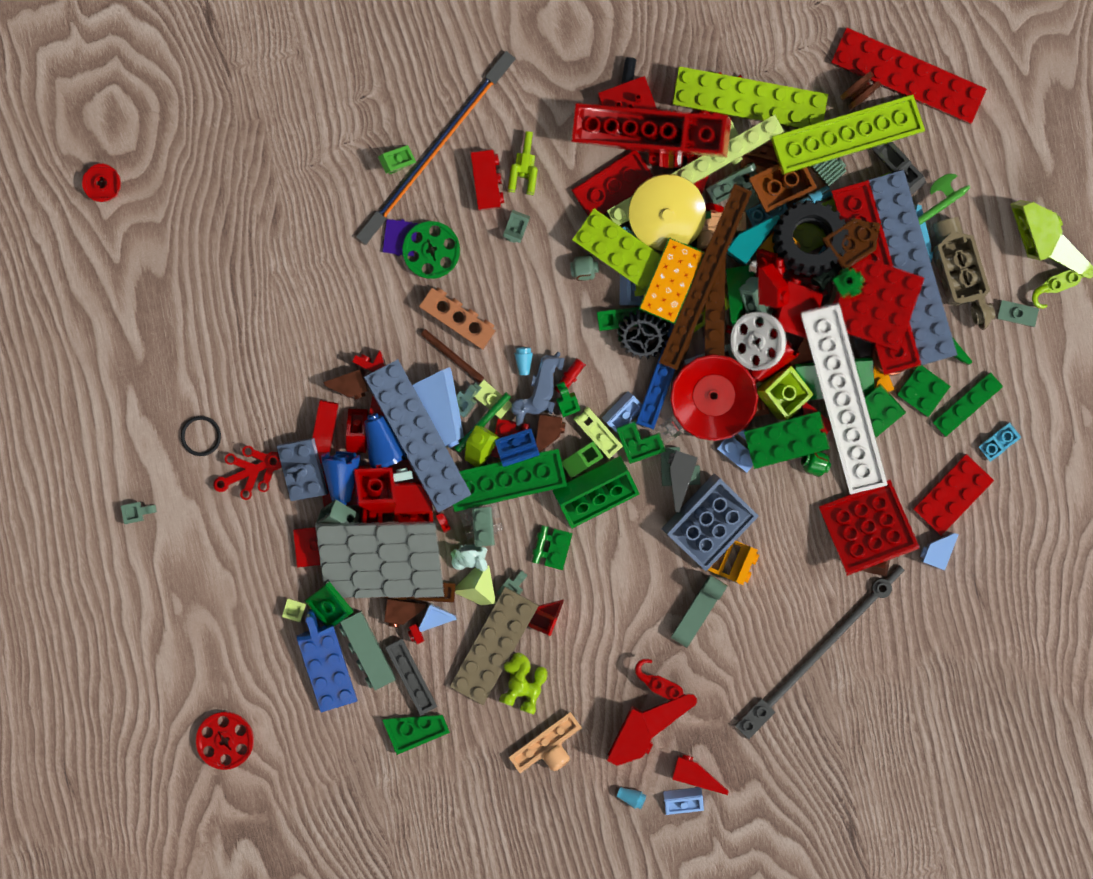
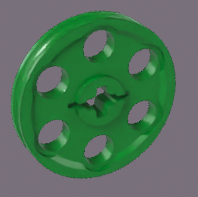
(421, 247)

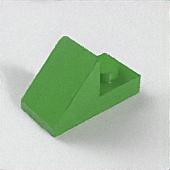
(396, 159)

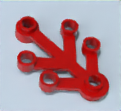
(251, 471)

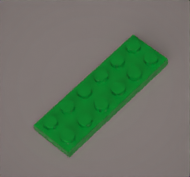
(499, 483)

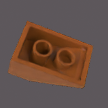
(779, 189)

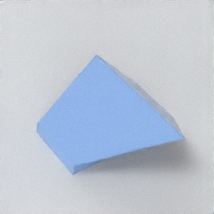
(436, 616)

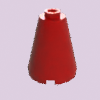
(788, 356)

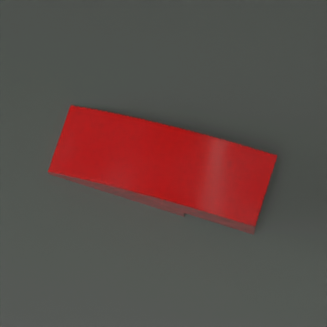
(325, 426)

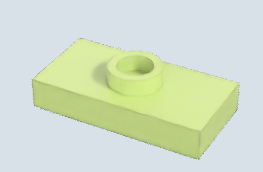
(489, 396)

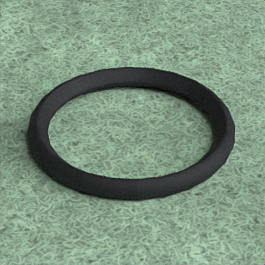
(183, 435)

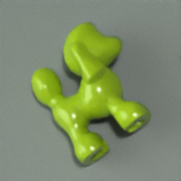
(518, 685)

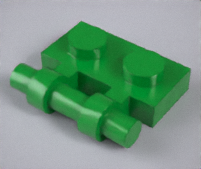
(557, 550)

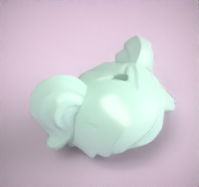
(469, 557)

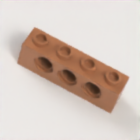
(430, 305)

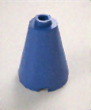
(381, 442)
(340, 474)

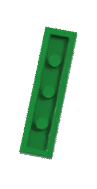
(967, 404)

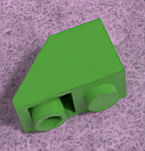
(582, 459)

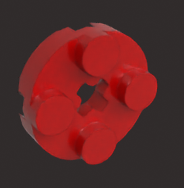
(93, 175)

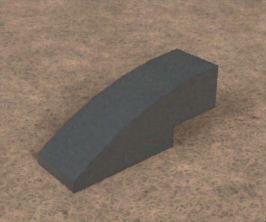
(897, 161)

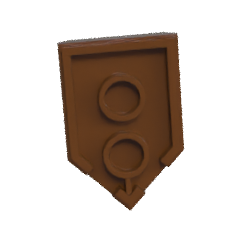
(861, 242)

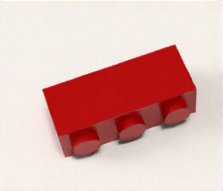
(487, 180)

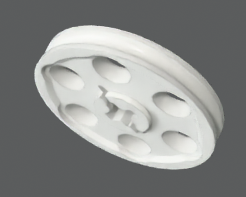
(761, 349)

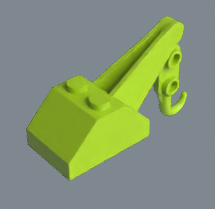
(1044, 239)

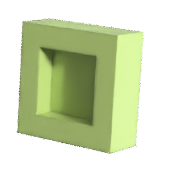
(294, 610)

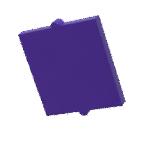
(395, 236)

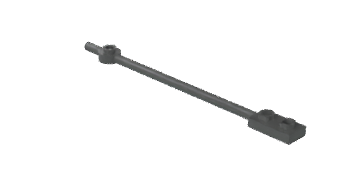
(762, 710)

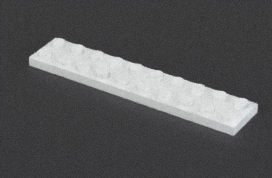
(844, 398)

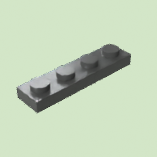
(411, 677)

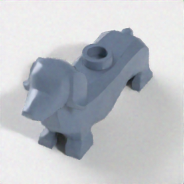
(542, 392)

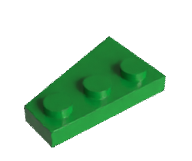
(414, 731)

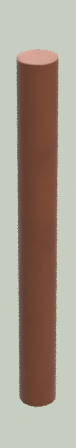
(451, 355)

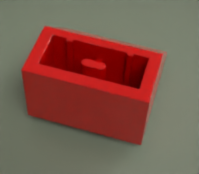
(412, 503)

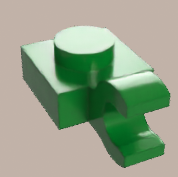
(567, 402)

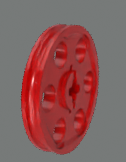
(222, 749)

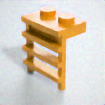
(742, 564)

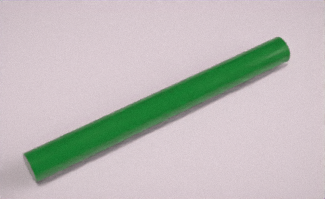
(484, 420)

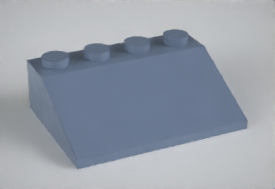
(710, 522)

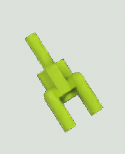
(524, 167)

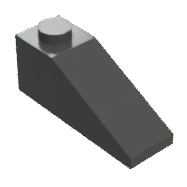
(681, 471)

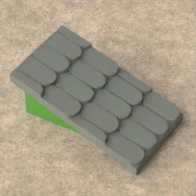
(380, 559)

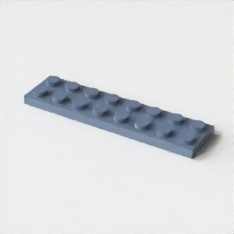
(417, 436)

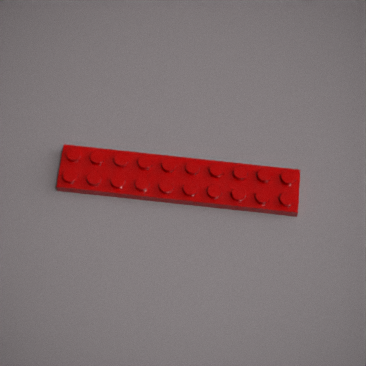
(859, 203)

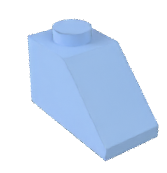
(939, 551)

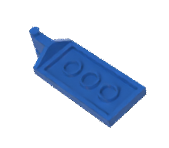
(326, 665)

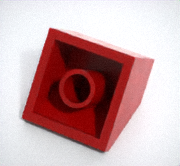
(376, 489)

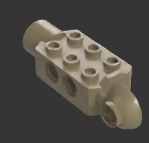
(962, 270)

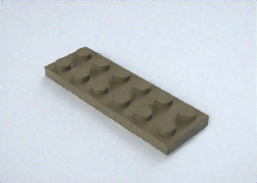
(494, 645)

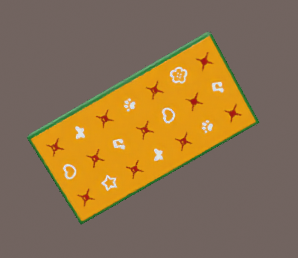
(671, 280)

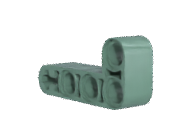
(698, 611)

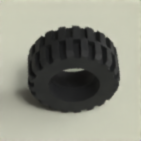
(794, 257)

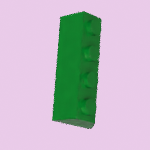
(596, 492)

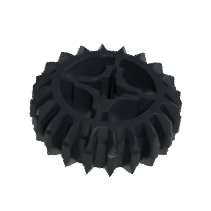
(656, 329)

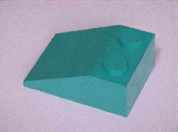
(748, 242)

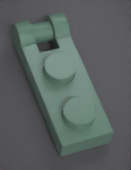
(722, 188)

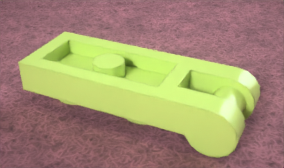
(598, 433)

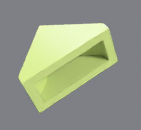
(477, 587)

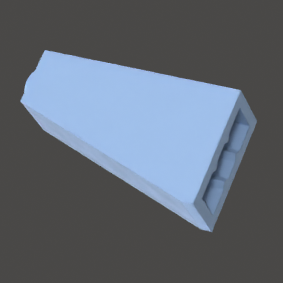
(441, 404)

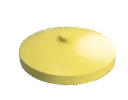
(667, 208)

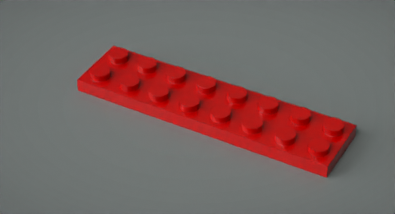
(909, 75)

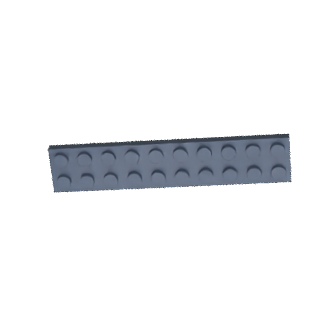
(911, 255)

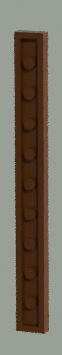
(705, 276)

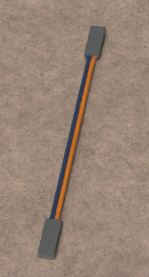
(493, 76)

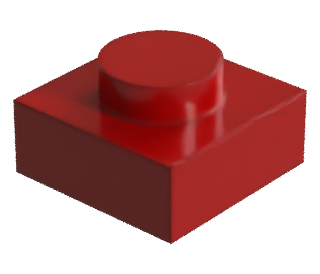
(415, 634)

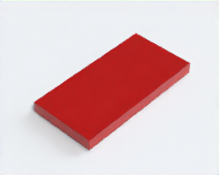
(613, 184)

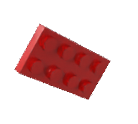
(953, 494)

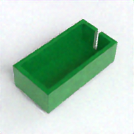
(786, 440)

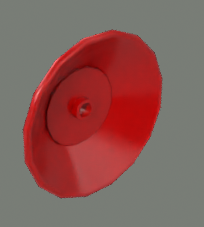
(719, 416)

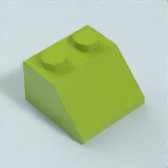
(784, 393)

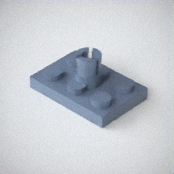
(302, 469)

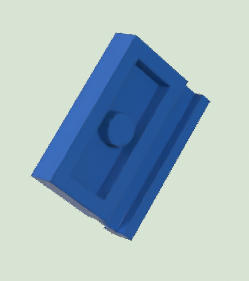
(517, 447)

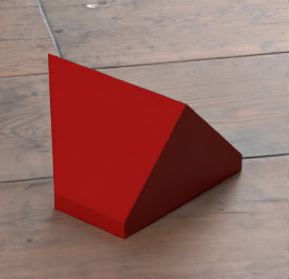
(546, 617)

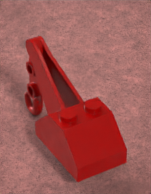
(640, 727)

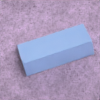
(627, 293)
(623, 411)
(683, 801)

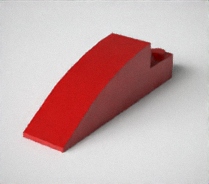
(652, 130)

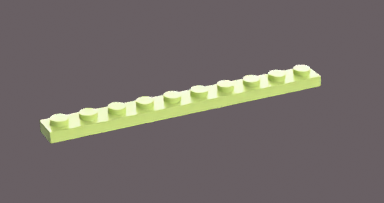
(707, 165)

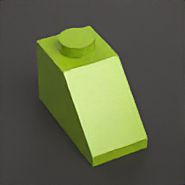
(480, 446)

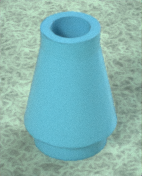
(523, 359)
(632, 797)

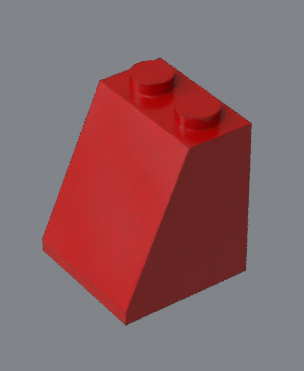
(801, 299)

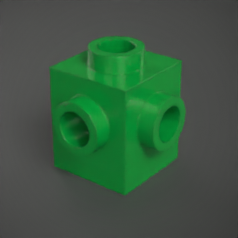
(845, 276)

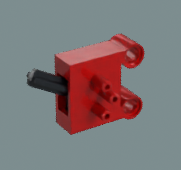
(630, 92)

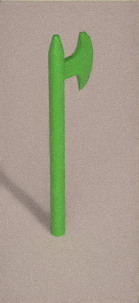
(943, 184)

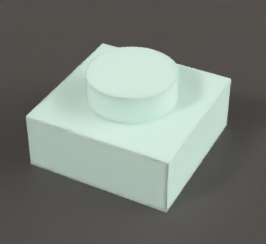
(402, 475)

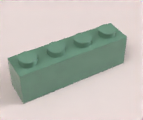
(367, 650)

